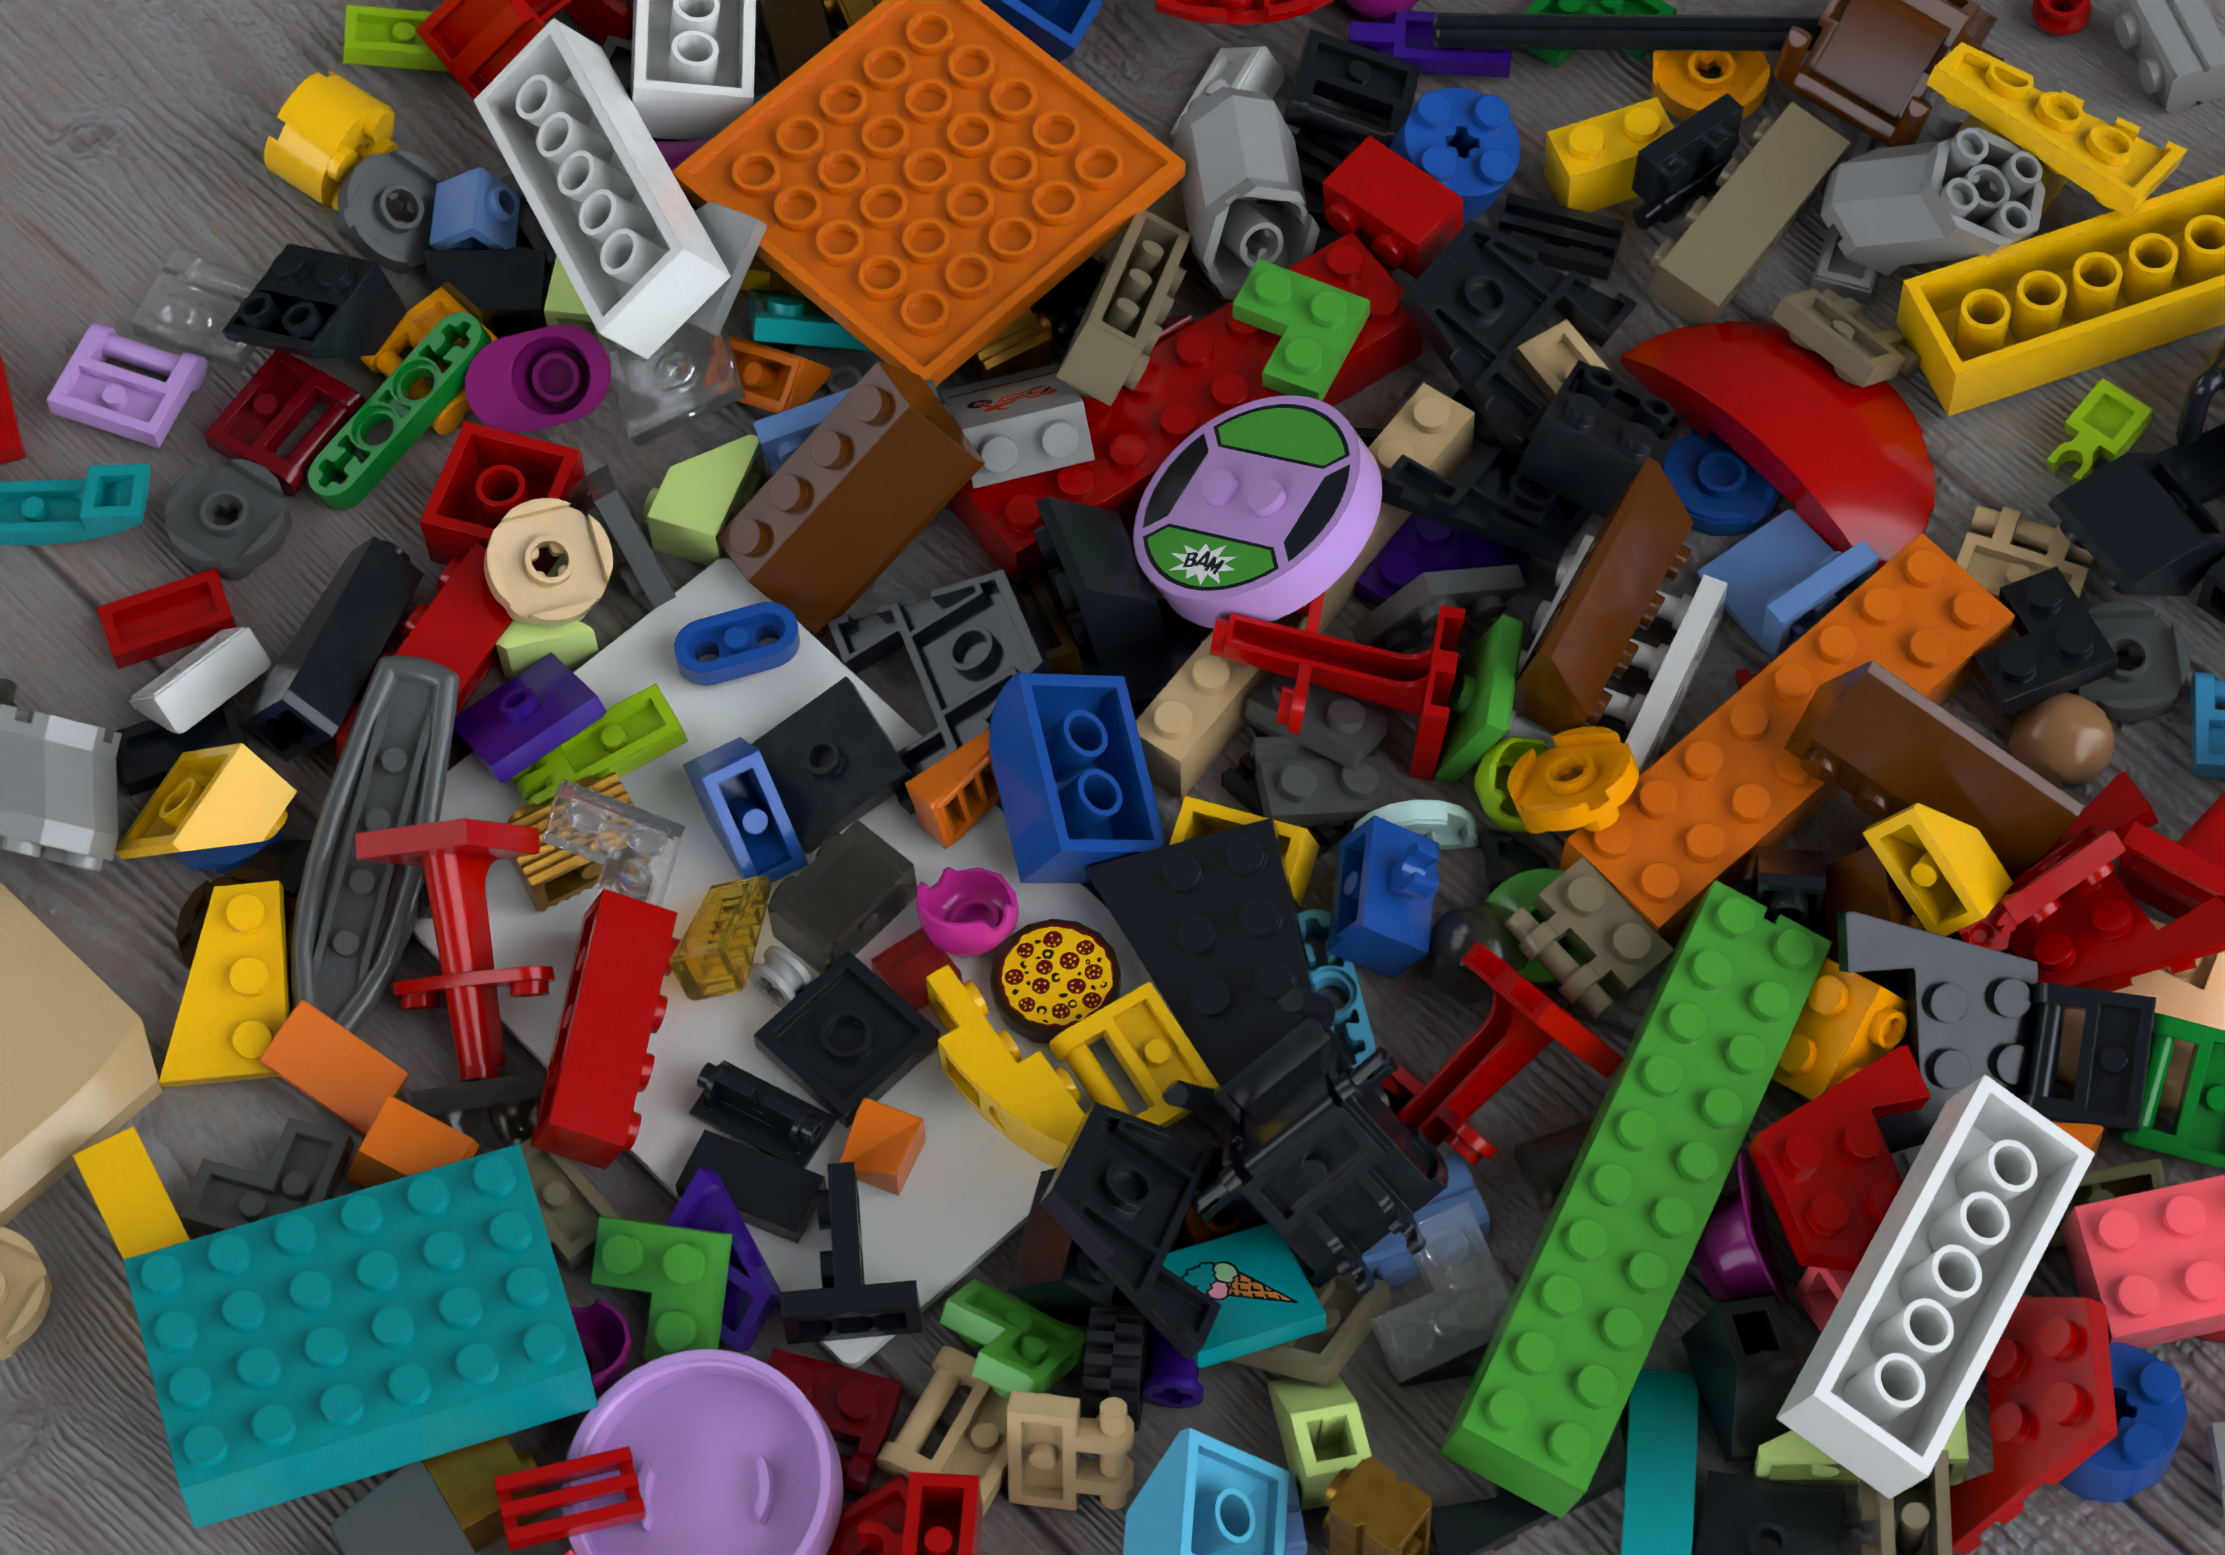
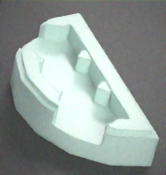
(1434, 819)

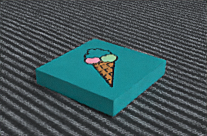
(1259, 1290)

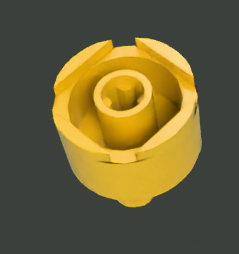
(327, 134)

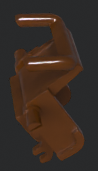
(1877, 60)

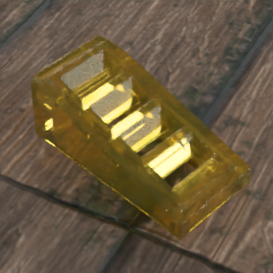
(721, 944)

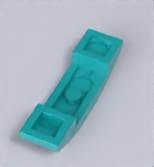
(74, 510)
(1660, 1464)

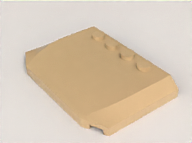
(69, 1058)

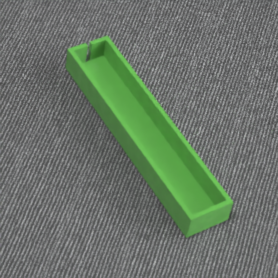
(1635, 1202)

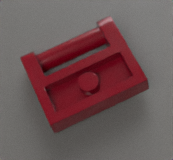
(271, 410)
(852, 1404)

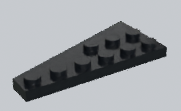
(1215, 936)

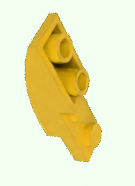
(1015, 1095)

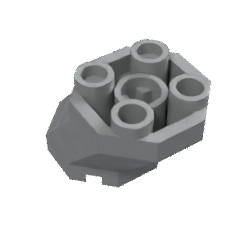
(1241, 187)
(1934, 201)
(58, 788)

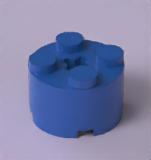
(1463, 144)
(2149, 1428)

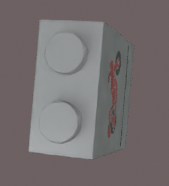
(1021, 424)

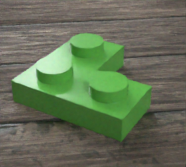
(1314, 323)
(679, 1267)
(1017, 1342)

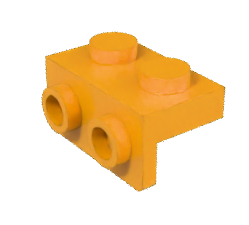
(1840, 1031)

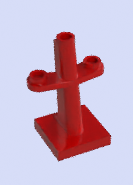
(485, 35)
(1396, 680)
(455, 871)
(2179, 873)
(1512, 1035)

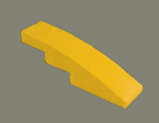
(130, 1195)

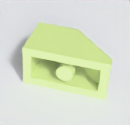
(703, 498)

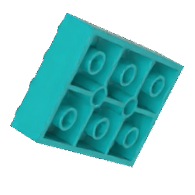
(358, 1335)

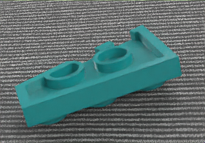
(795, 321)

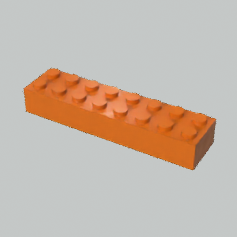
(1731, 778)

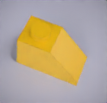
(1939, 867)

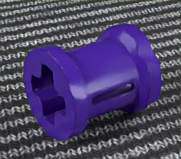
(1173, 1376)

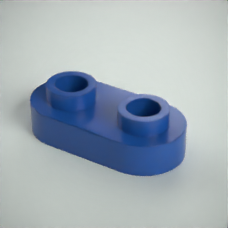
(736, 640)

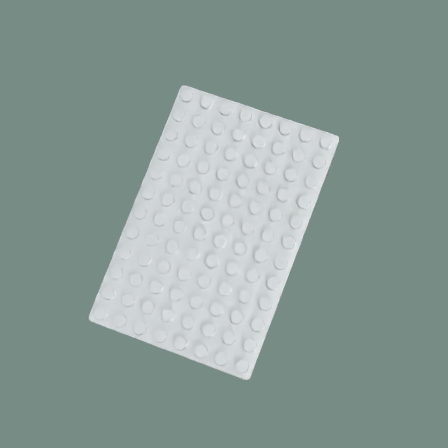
(969, 1179)

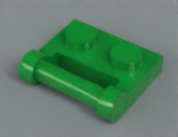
(2200, 1115)

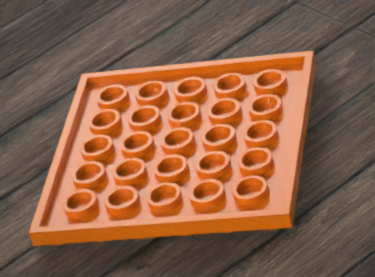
(931, 178)

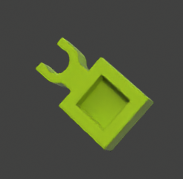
(2101, 426)

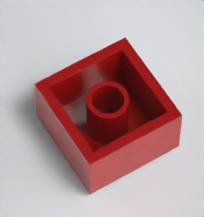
(487, 478)

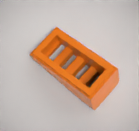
(946, 800)

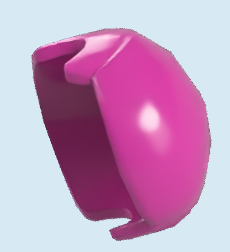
(967, 911)

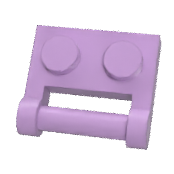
(120, 398)

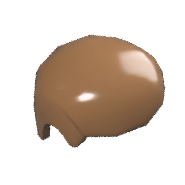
(2063, 739)

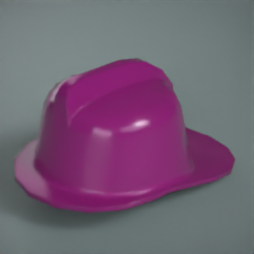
(538, 378)
(1736, 1243)

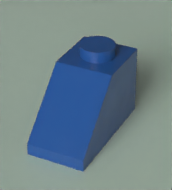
(746, 810)

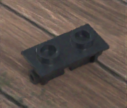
(760, 1114)

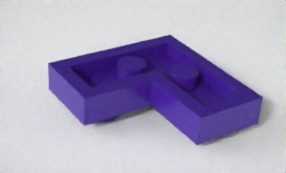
(1429, 547)

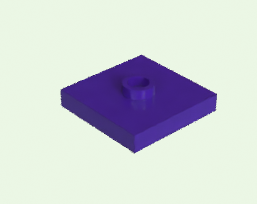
(527, 718)

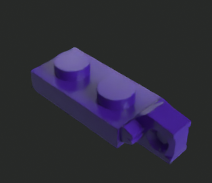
(1411, 39)

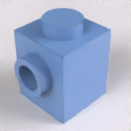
(475, 212)

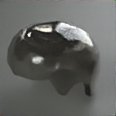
(1455, 935)

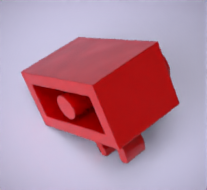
(1392, 207)
(939, 1518)

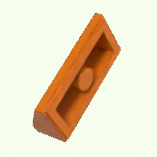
(775, 377)
(333, 1067)

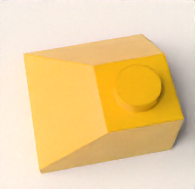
(210, 802)

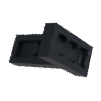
(845, 1304)

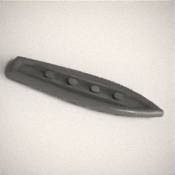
(391, 774)

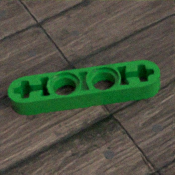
(392, 405)

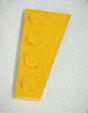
(2056, 130)

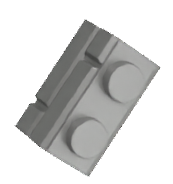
(2176, 50)

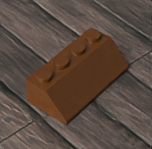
(851, 497)
(1605, 604)
(1904, 750)

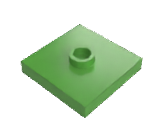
(1481, 698)

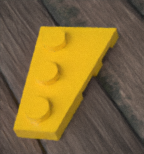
(233, 991)

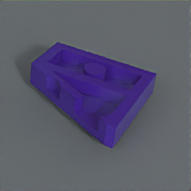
(750, 1284)

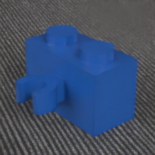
(1383, 897)

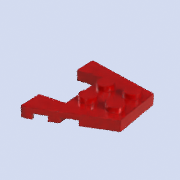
(2100, 930)
(1832, 1166)
(2045, 1408)

